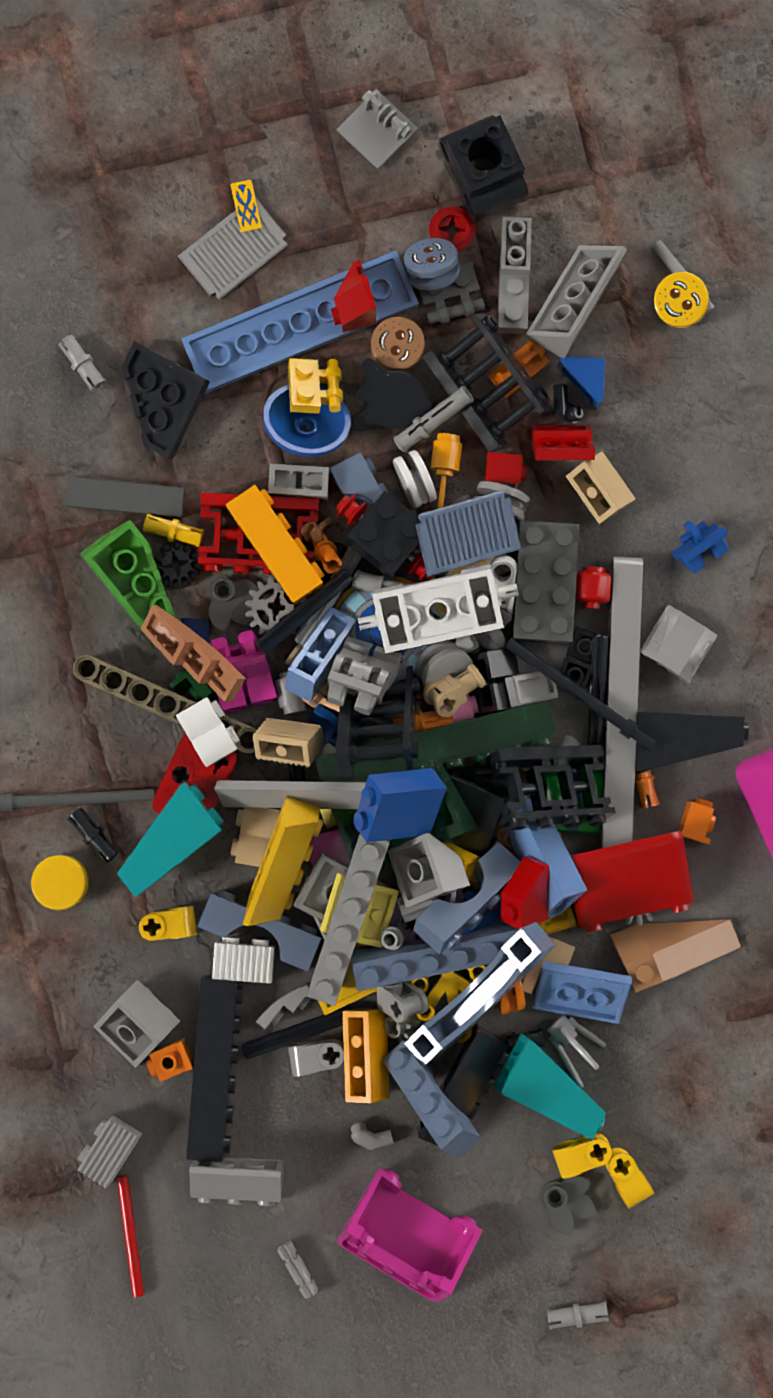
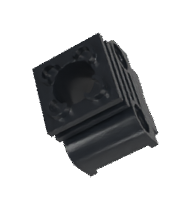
(485, 190)

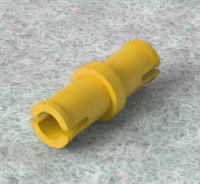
(173, 530)

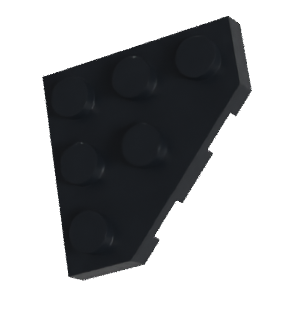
(162, 397)

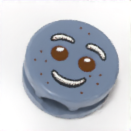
(431, 264)

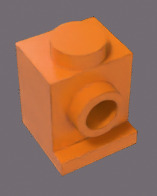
(697, 820)
(178, 1052)

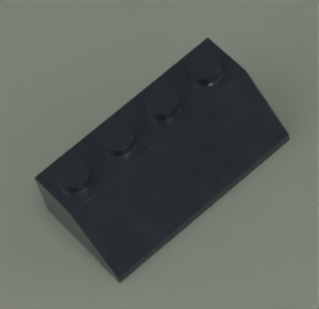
(471, 1074)

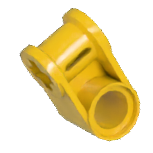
(174, 923)
(578, 1155)
(629, 1179)

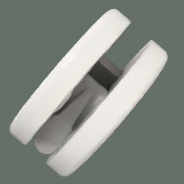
(415, 482)

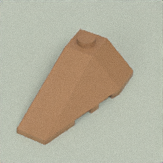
(668, 949)

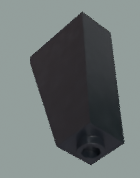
(687, 737)

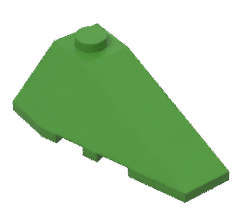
(128, 571)

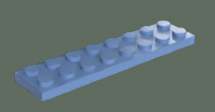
(291, 325)

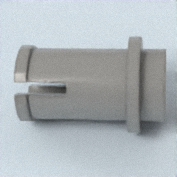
(397, 932)

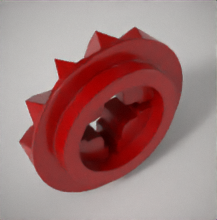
(462, 222)

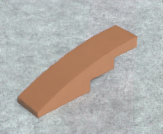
(191, 651)

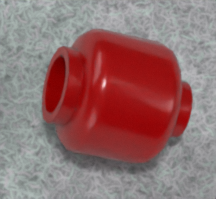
(593, 587)

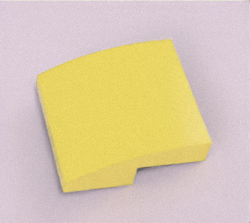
(377, 914)

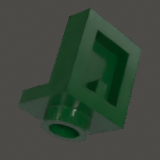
(184, 681)

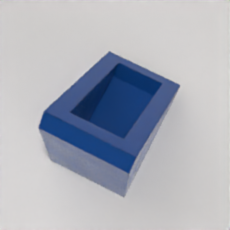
(586, 376)

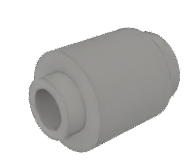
(288, 701)

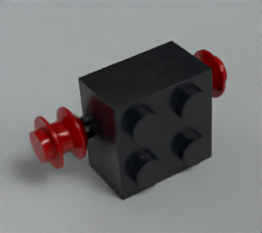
(384, 535)

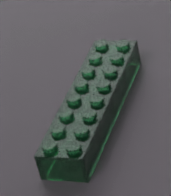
(456, 742)

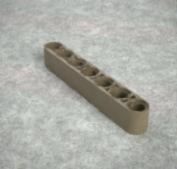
(156, 694)

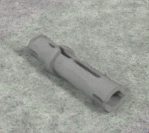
(425, 425)

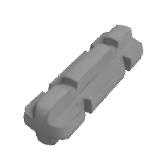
(297, 1269)

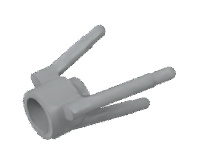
(564, 1032)

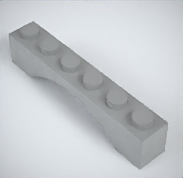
(347, 920)

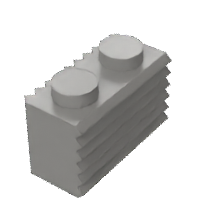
(109, 1151)

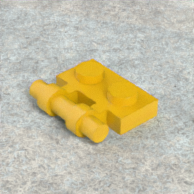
(305, 385)

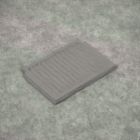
(229, 256)

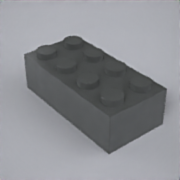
(545, 582)

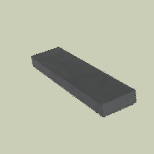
(125, 497)

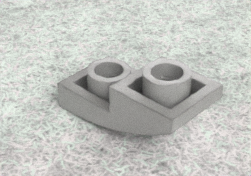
(291, 1000)

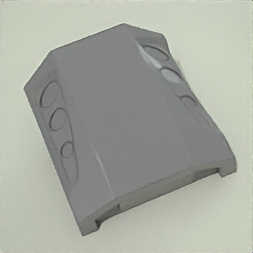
(678, 643)

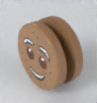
(398, 344)

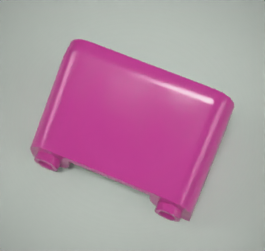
(756, 783)
(409, 1238)

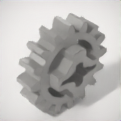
(263, 606)

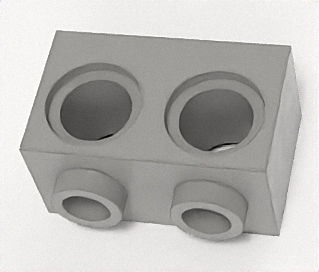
(299, 481)

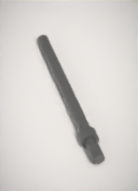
(9, 802)

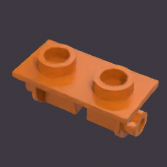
(531, 358)

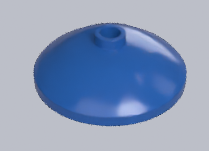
(286, 429)

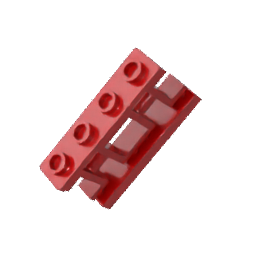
(243, 566)

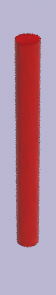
(130, 1236)

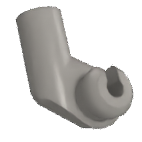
(369, 1140)

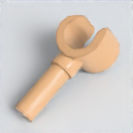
(320, 699)

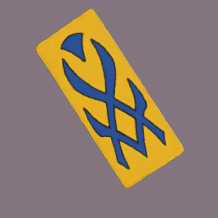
(246, 205)

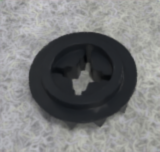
(189, 571)

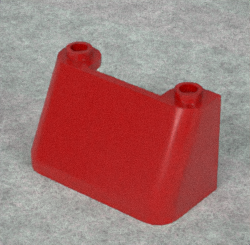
(632, 880)

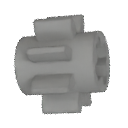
(404, 1029)

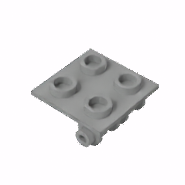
(376, 128)

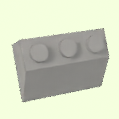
(237, 1180)

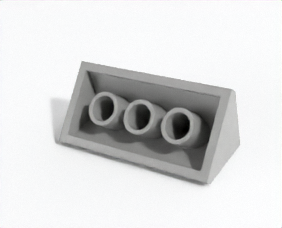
(575, 297)

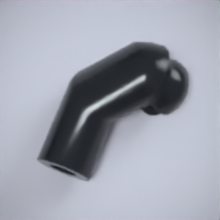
(563, 408)

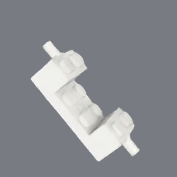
(470, 601)

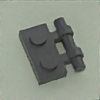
(461, 288)

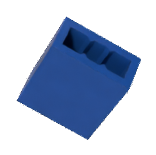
(399, 804)

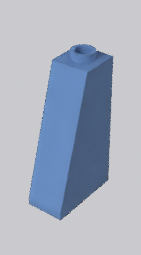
(548, 847)

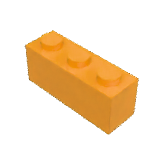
(363, 1055)

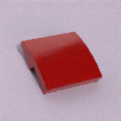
(562, 442)

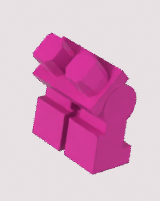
(253, 666)

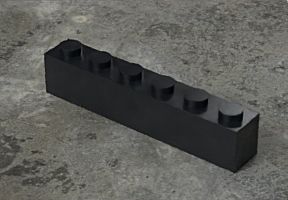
(212, 1069)

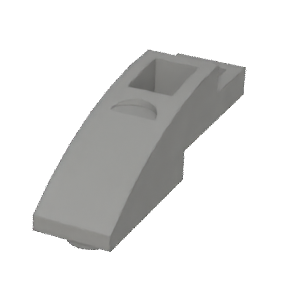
(514, 275)

